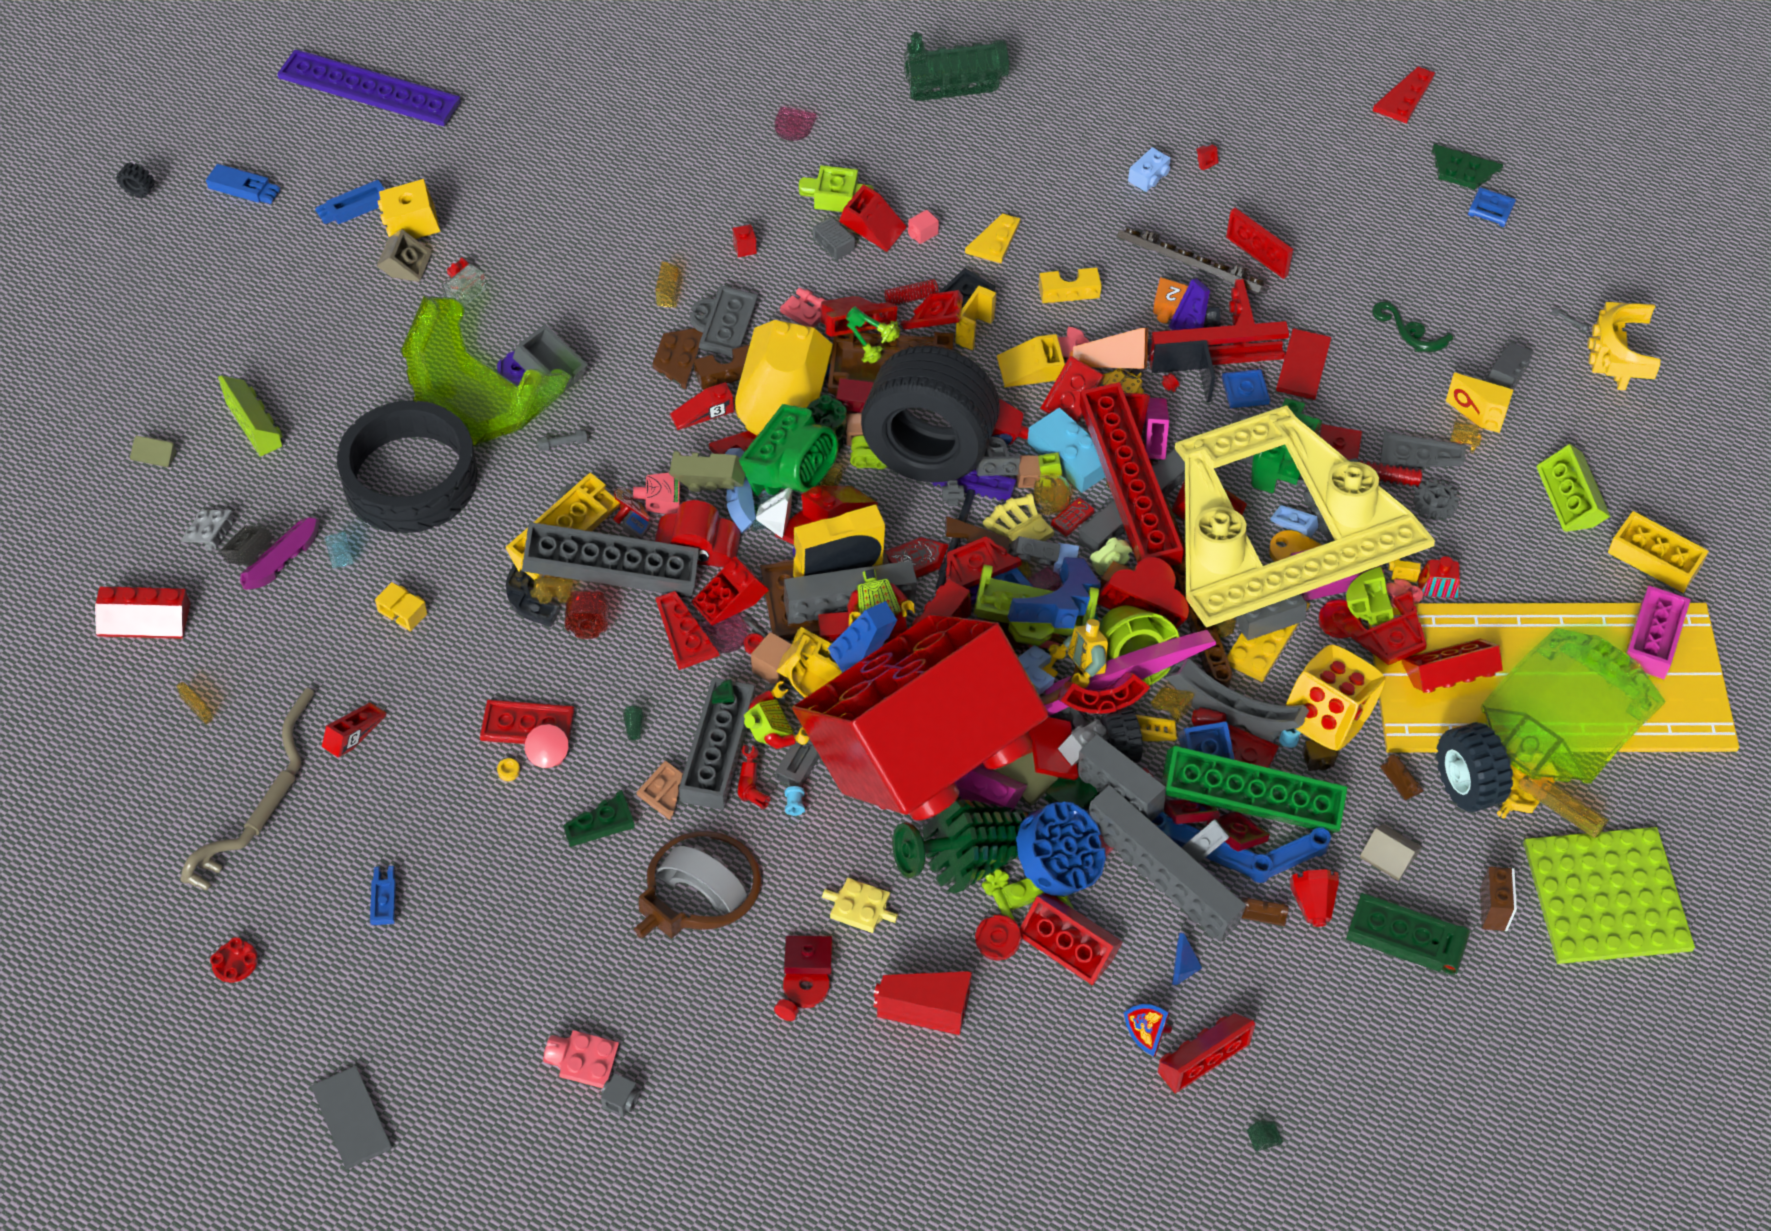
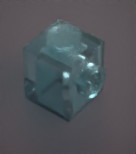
(338, 550)

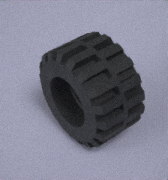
(1124, 732)

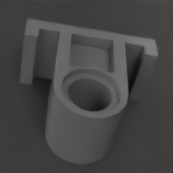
(997, 460)

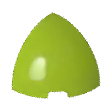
(1369, 597)

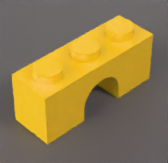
(1055, 289)

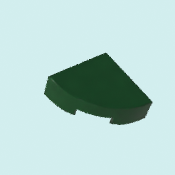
(723, 693)

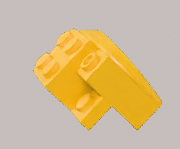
(1610, 347)
(814, 668)

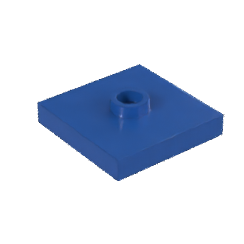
(1245, 388)

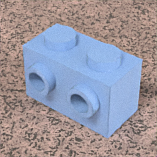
(1149, 169)

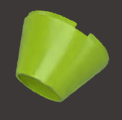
(1144, 627)

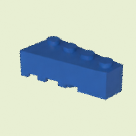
(863, 636)

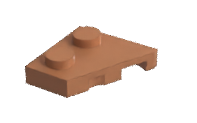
(662, 789)

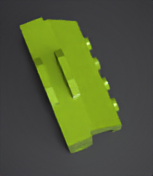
(1025, 632)

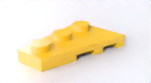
(995, 239)

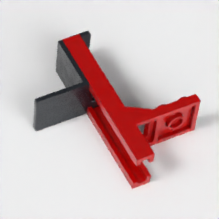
(1190, 351)

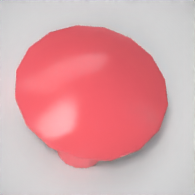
(546, 746)

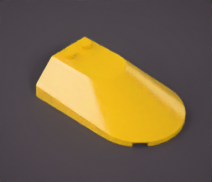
(781, 367)

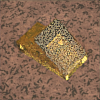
(1174, 701)

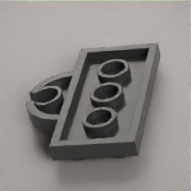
(723, 319)

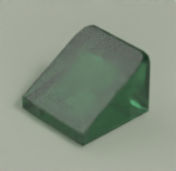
(1264, 1135)

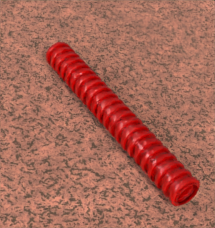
(1395, 474)

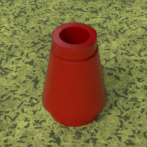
(1206, 716)

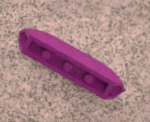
(287, 546)

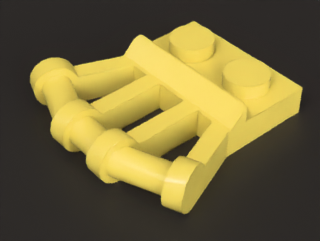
(1032, 527)

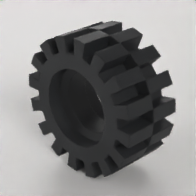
(135, 180)

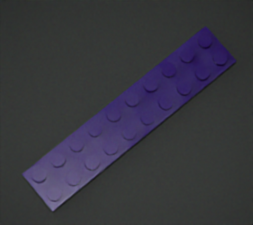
(369, 87)

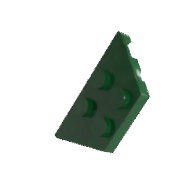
(1463, 168)

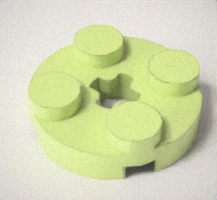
(1114, 550)

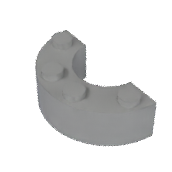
(704, 874)

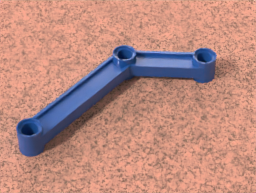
(1246, 861)

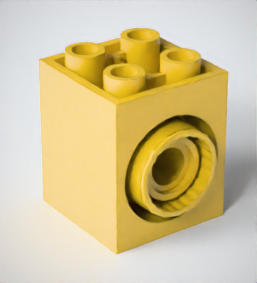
(409, 209)

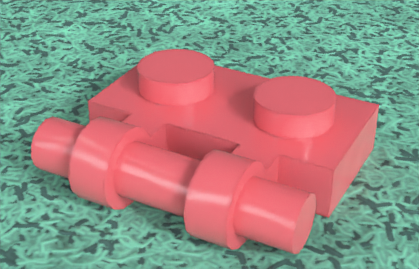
(802, 312)

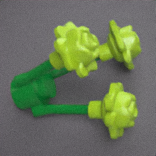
(888, 333)

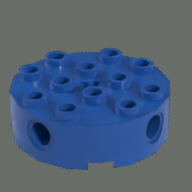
(1060, 849)

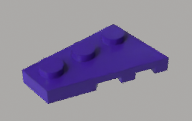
(1192, 307)

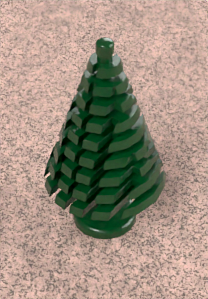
(971, 841)

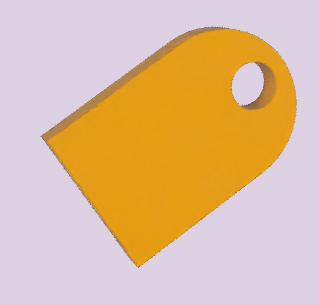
(1295, 543)

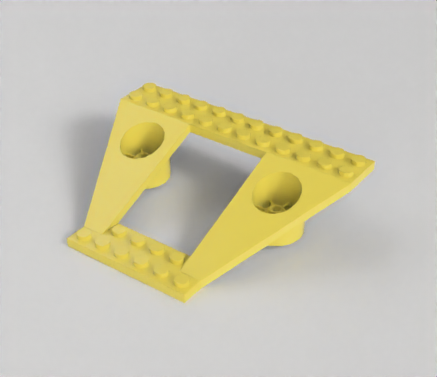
(1221, 563)

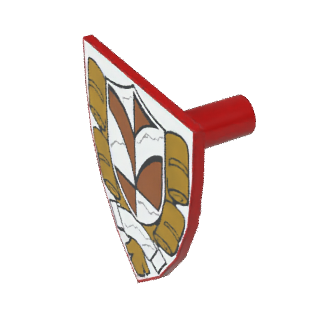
(627, 503)

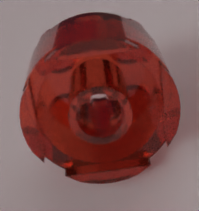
(586, 614)

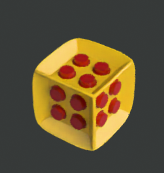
(1339, 696)

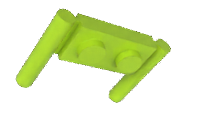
(1019, 895)

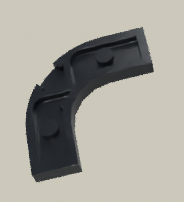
(522, 602)

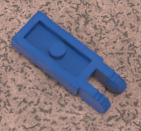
(383, 897)

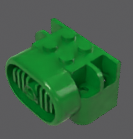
(790, 452)

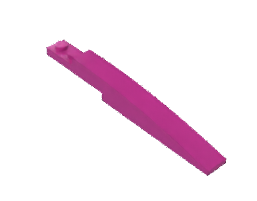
(1141, 663)

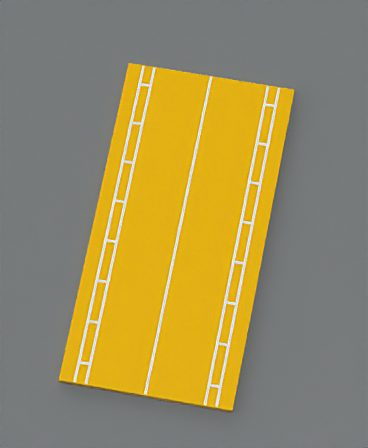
(1694, 689)

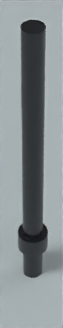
(955, 541)

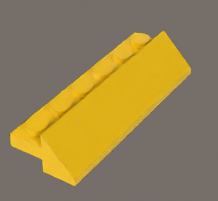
(578, 509)

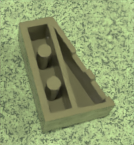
(707, 472)

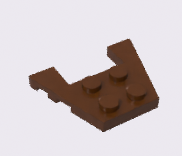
(960, 529)

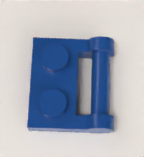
(1493, 202)

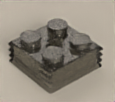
(247, 545)

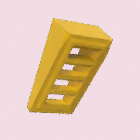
(1152, 723)

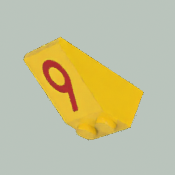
(1479, 401)

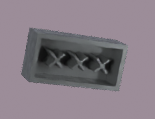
(1105, 766)

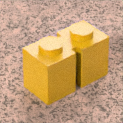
(398, 601)

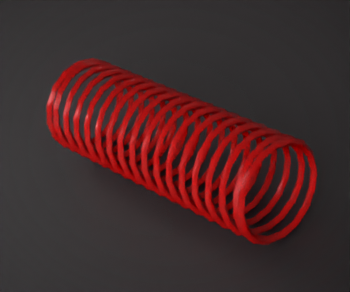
(917, 288)

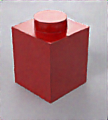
(744, 240)

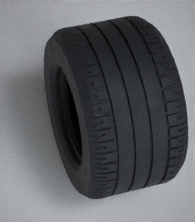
(941, 383)

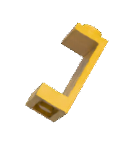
(979, 306)

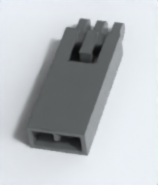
(797, 764)

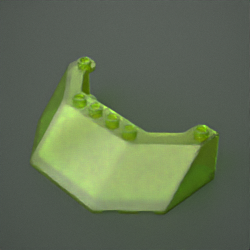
(456, 380)

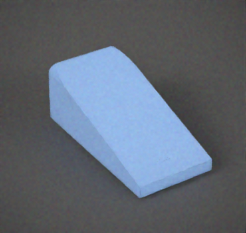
(1295, 520)

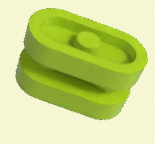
(863, 456)

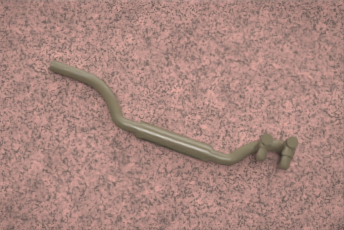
(263, 811)

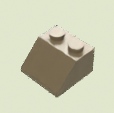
(404, 257)

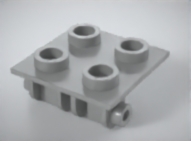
(209, 528)

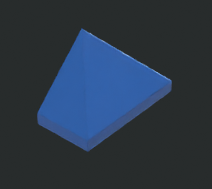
(1185, 961)

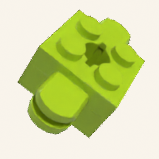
(830, 181)

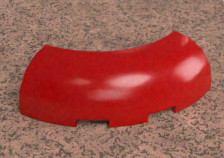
(1105, 700)

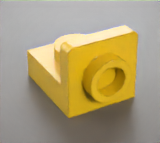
(1404, 570)

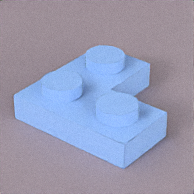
(1033, 662)

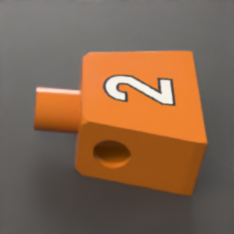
(1168, 299)

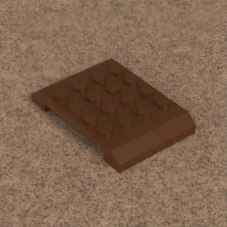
(848, 352)

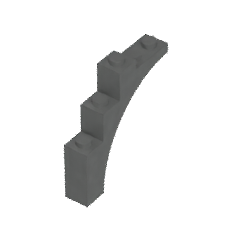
(1258, 717)

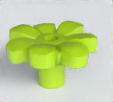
(995, 881)

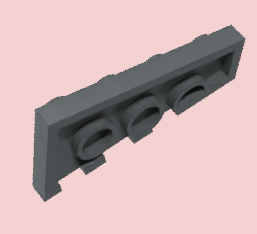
(1420, 452)

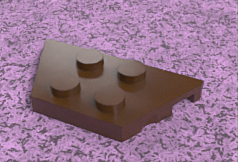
(677, 355)

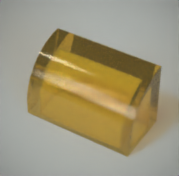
(668, 285)

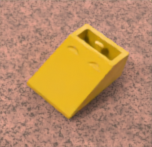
(1032, 362)

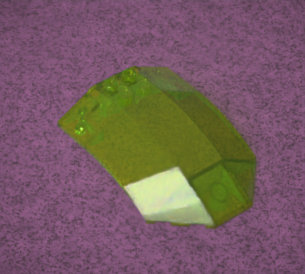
(1570, 706)

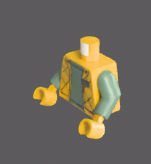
(1087, 649)

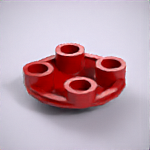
(234, 961)

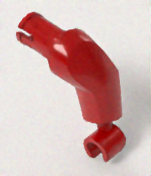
(748, 778)

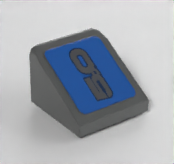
(636, 525)

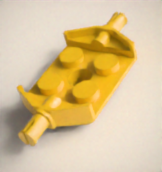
(1519, 799)

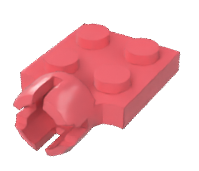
(582, 1057)

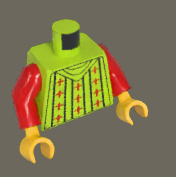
(876, 592)
(769, 722)

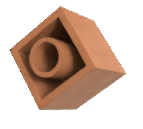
(767, 657)

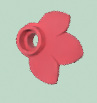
(1074, 338)
(1402, 586)

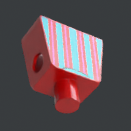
(1440, 578)

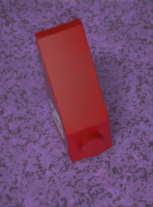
(703, 407)
(351, 729)

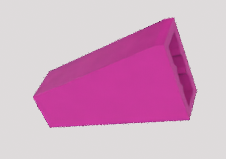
(1156, 428)

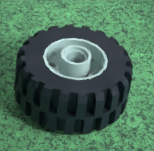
(1474, 767)

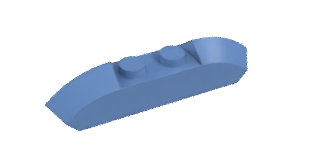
(740, 500)

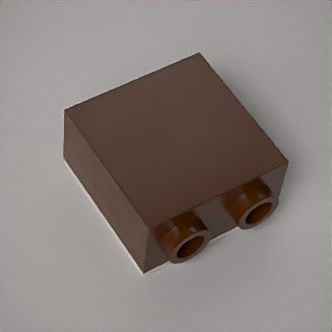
(1498, 898)

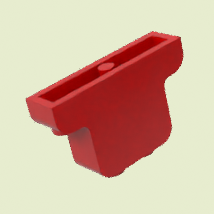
(835, 311)

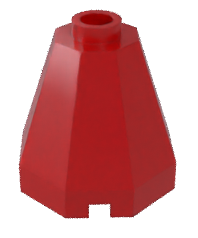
(1315, 895)

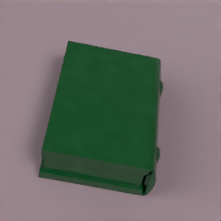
(1071, 791)

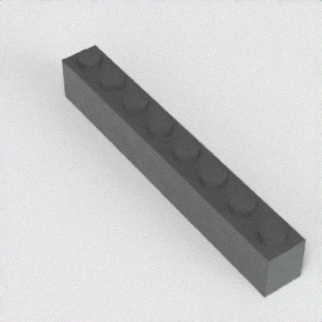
(1108, 523)

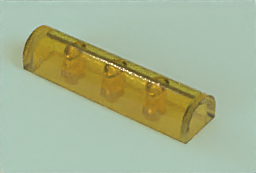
(1564, 805)

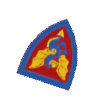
(1147, 1025)

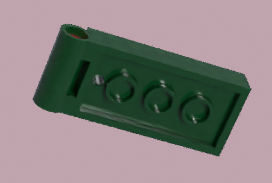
(1408, 934)

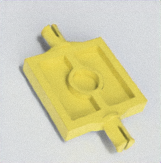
(860, 905)

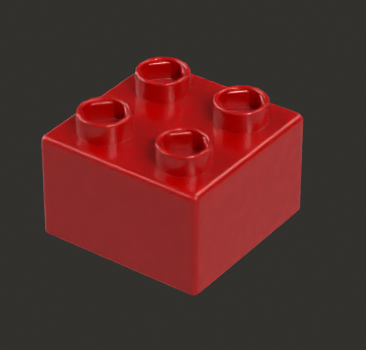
(923, 715)

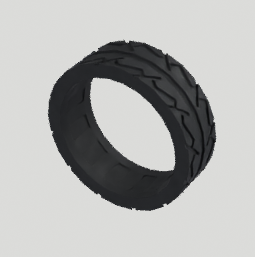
(396, 422)

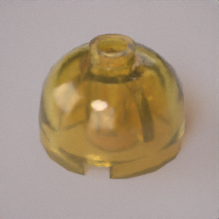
(1052, 493)

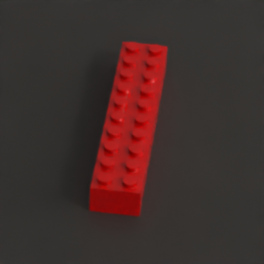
(1130, 474)

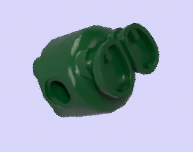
(830, 413)

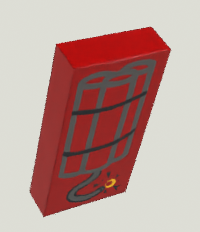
(1072, 517)

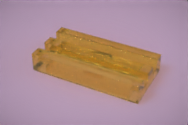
(194, 703)

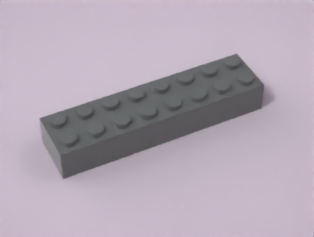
(610, 559)
(1166, 864)

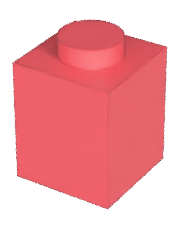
(923, 227)

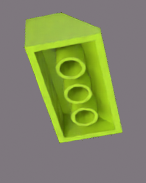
(251, 415)
(1572, 490)

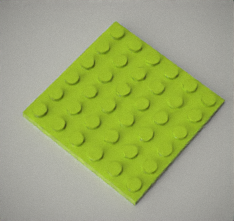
(1608, 895)

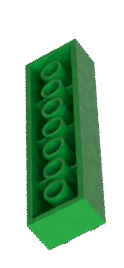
(1253, 789)

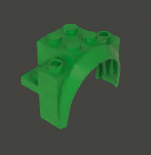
(1270, 466)

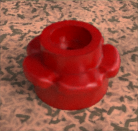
(1170, 382)

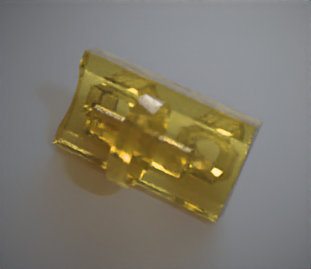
(551, 586)

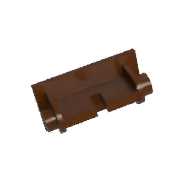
(1401, 777)
(1265, 911)

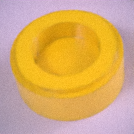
(508, 769)

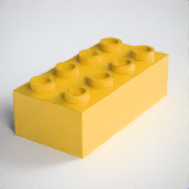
(1658, 551)

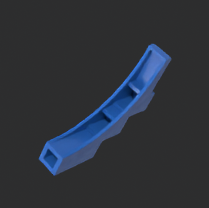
(1062, 605)

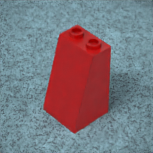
(925, 999)

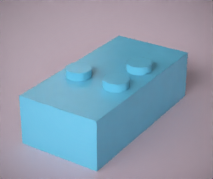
(1075, 447)

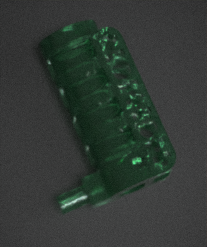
(954, 68)

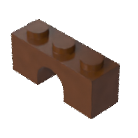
(712, 373)

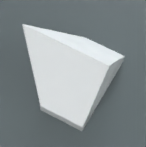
(776, 512)

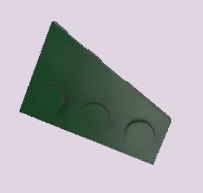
(605, 820)

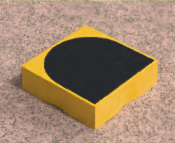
(840, 543)

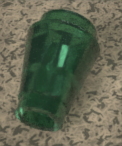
(633, 722)

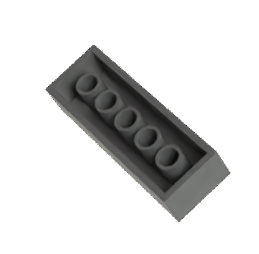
(831, 591)
(716, 748)

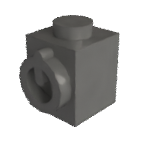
(620, 1095)

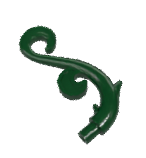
(1405, 330)

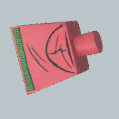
(660, 493)

